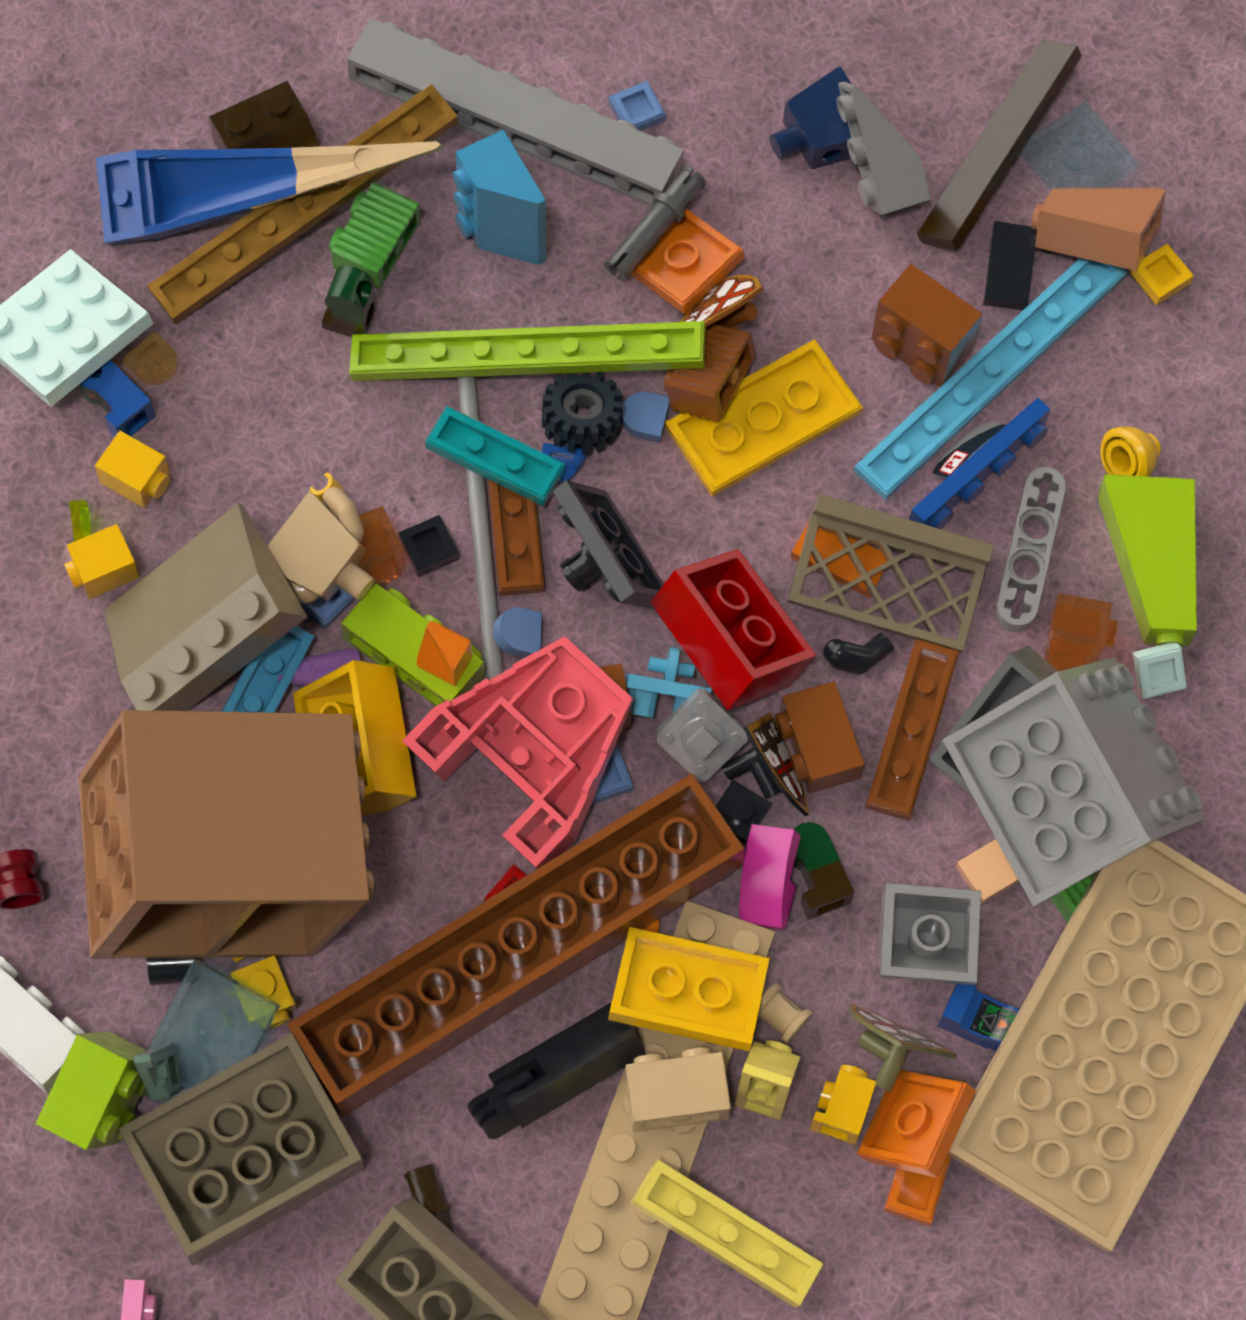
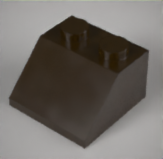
(264, 121)

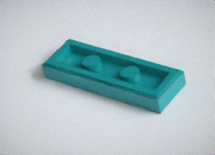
(495, 456)

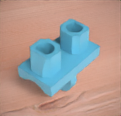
(645, 689)

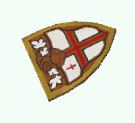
(727, 302)

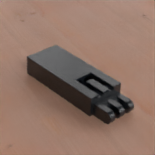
(555, 1072)

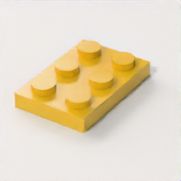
(689, 989)

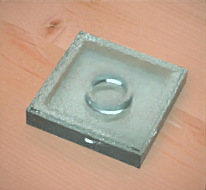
(1078, 152)

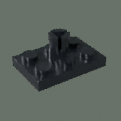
(606, 547)

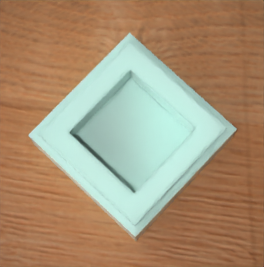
(1159, 670)

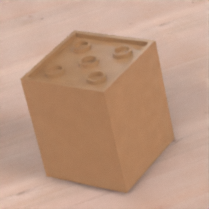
(222, 834)

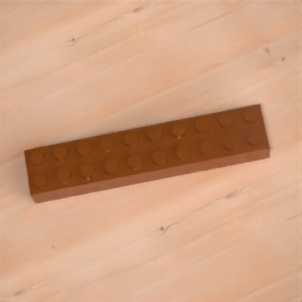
(516, 944)

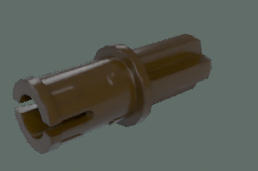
(426, 1190)

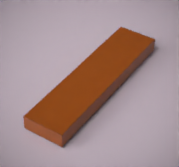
(912, 729)

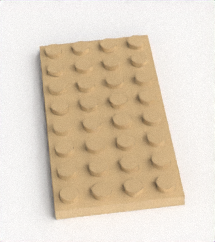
(1111, 1043)

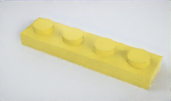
(726, 1233)

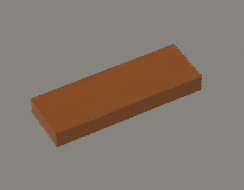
(515, 542)

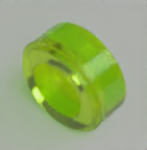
(79, 519)

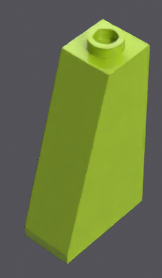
(1156, 551)

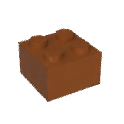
(925, 326)

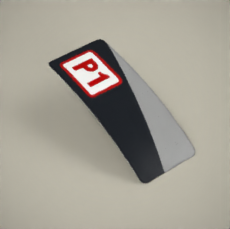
(966, 447)

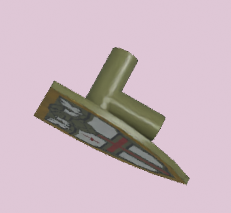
(892, 1053)

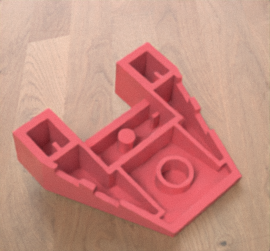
(545, 729)

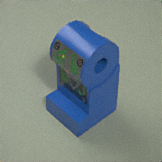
(122, 400)
(977, 1017)

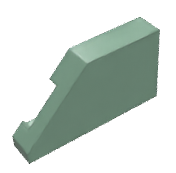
(159, 1071)

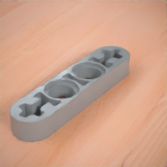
(1030, 549)

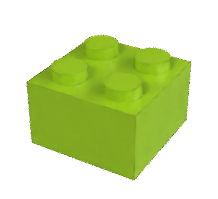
(94, 1091)

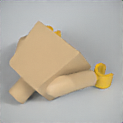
(322, 546)

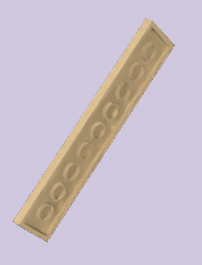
(609, 1243)

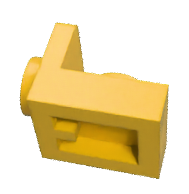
(268, 981)

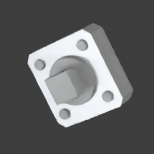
(701, 735)

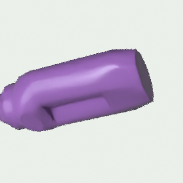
(320, 665)

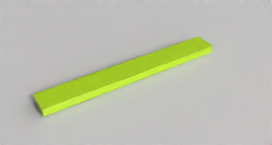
(528, 351)

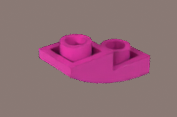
(766, 874)

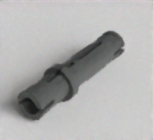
(666, 209)

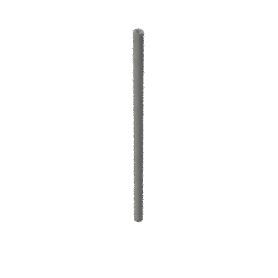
(481, 543)

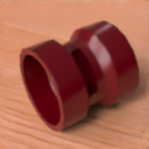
(18, 879)

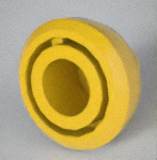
(1129, 451)

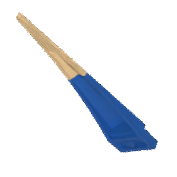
(178, 190)

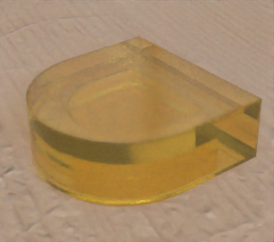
(152, 360)

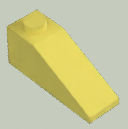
(767, 1078)

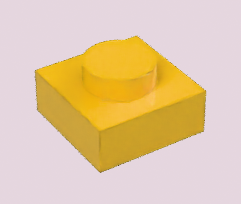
(1162, 274)

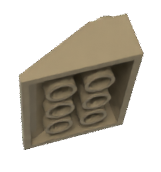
(201, 616)
(242, 1149)

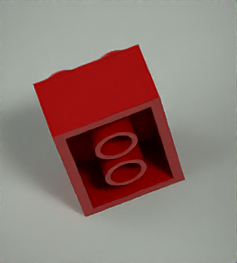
(732, 628)

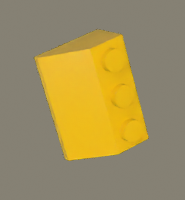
(373, 699)

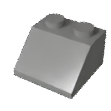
(929, 934)

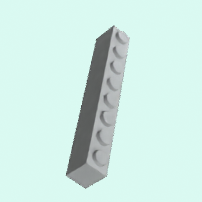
(532, 117)

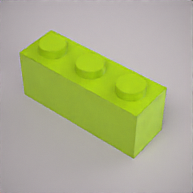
(392, 635)

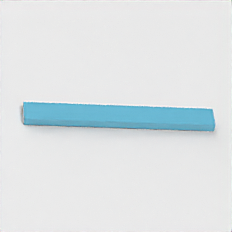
(987, 375)

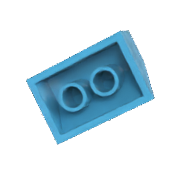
(499, 200)

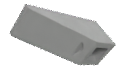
(887, 163)

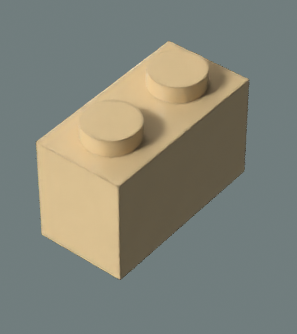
(677, 1090)

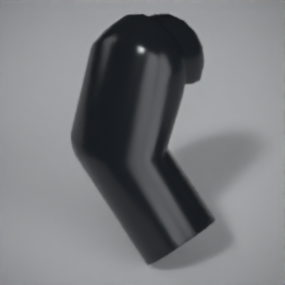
(857, 658)

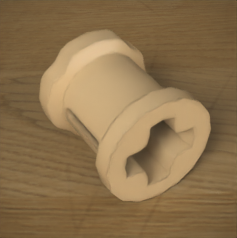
(782, 1013)

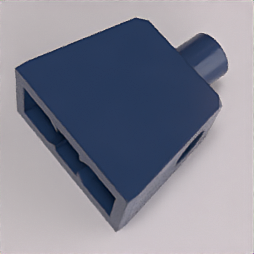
(815, 124)

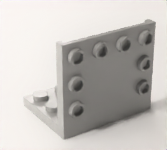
(1073, 777)

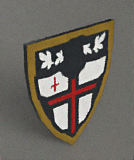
(768, 763)

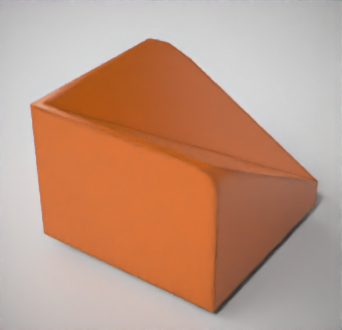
(444, 653)

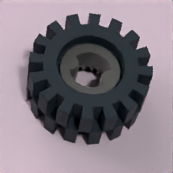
(576, 430)

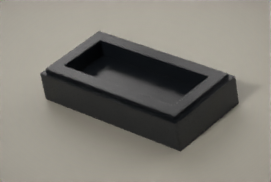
(1010, 266)

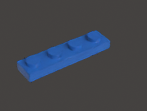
(993, 456)

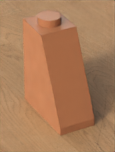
(1100, 223)

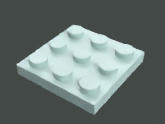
(66, 327)

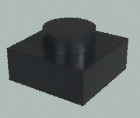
(428, 545)
(742, 809)

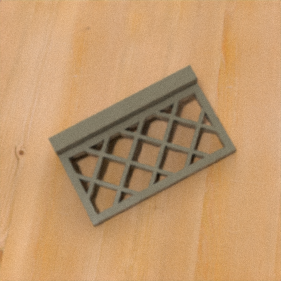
(901, 536)

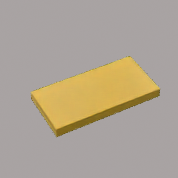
(766, 418)

